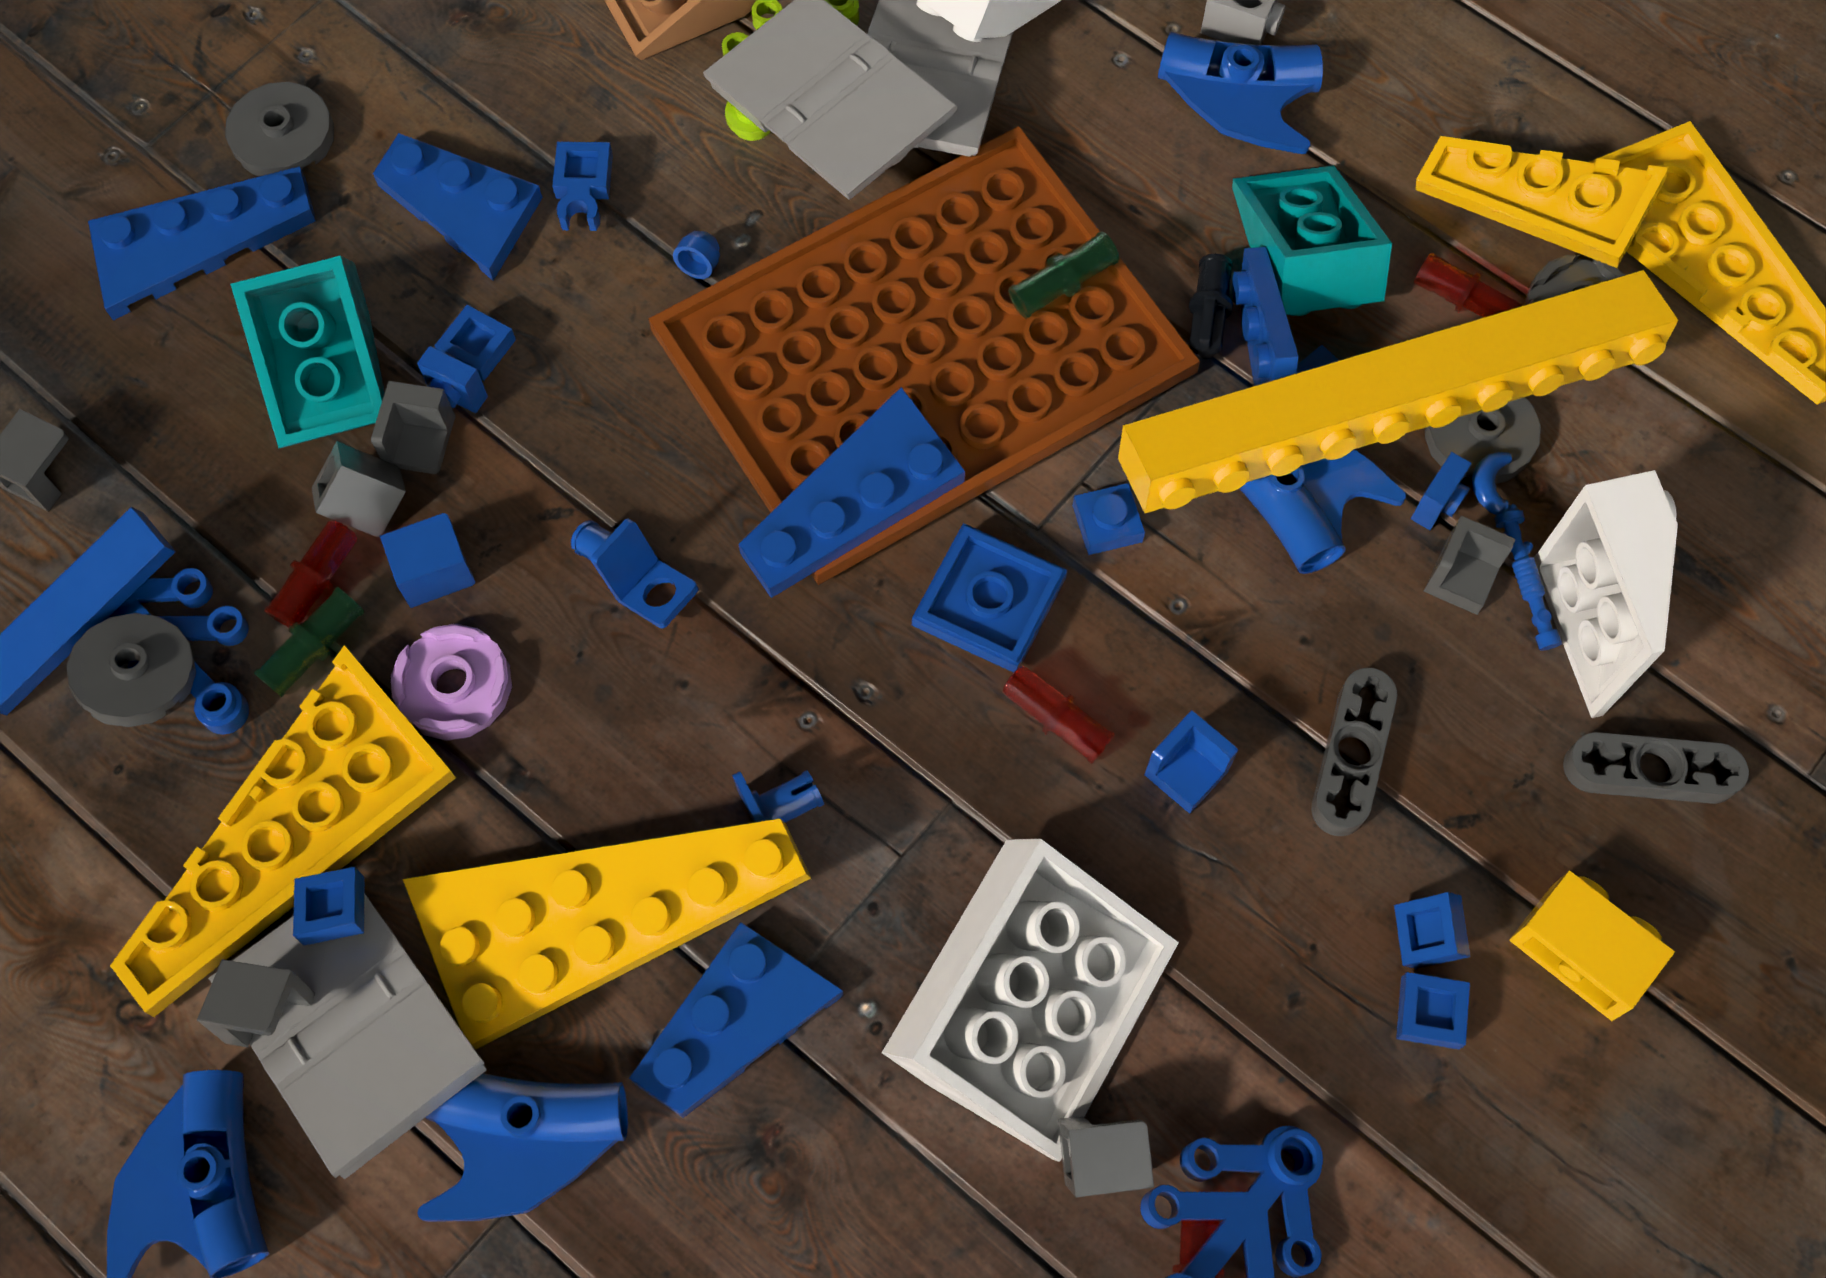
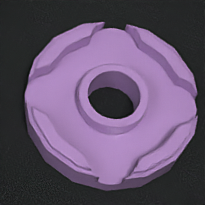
(456, 713)

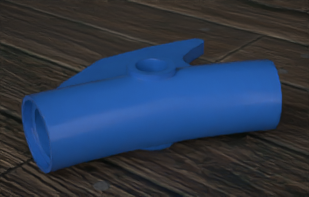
(1243, 86)
(1310, 501)
(516, 1167)
(165, 1185)

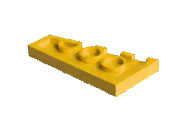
(1557, 199)

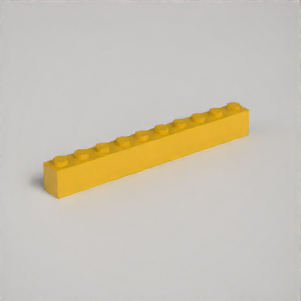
(1393, 391)

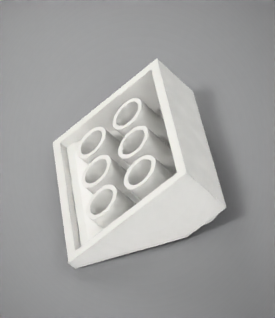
(1032, 995)

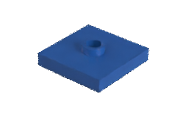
(989, 598)

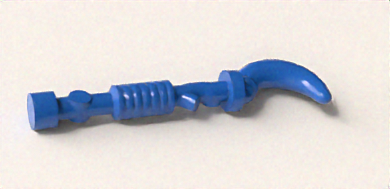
(1524, 566)

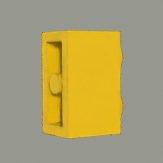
(1593, 945)

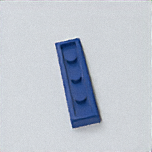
(76, 602)

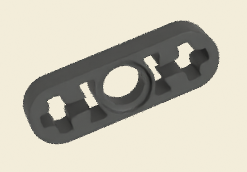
(1678, 754)
(1360, 794)

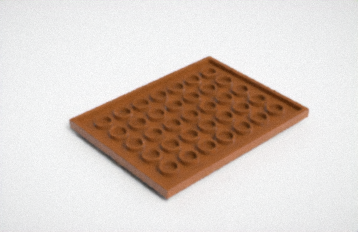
(921, 302)

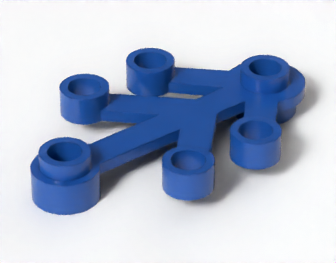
(198, 628)
(1246, 1212)

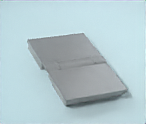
(954, 66)
(830, 94)
(369, 1048)

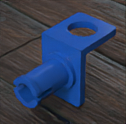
(632, 569)
(783, 801)

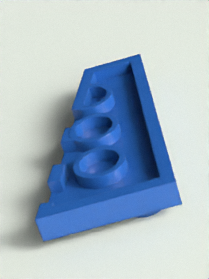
(166, 241)
(860, 490)

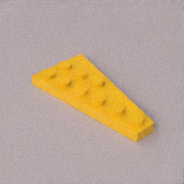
(1725, 259)
(305, 810)
(560, 925)

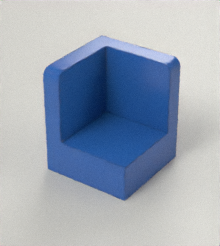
(427, 560)
(1190, 761)

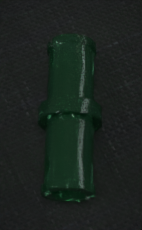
(1064, 274)
(309, 642)

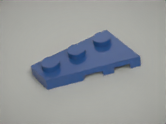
(464, 200)
(1264, 318)
(729, 1019)

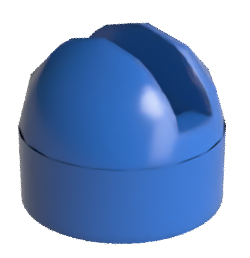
(697, 254)

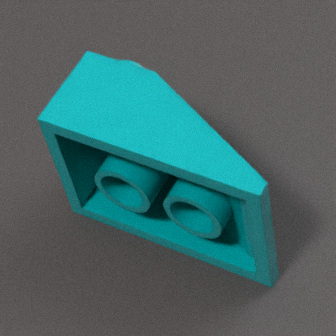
(1317, 238)
(312, 349)

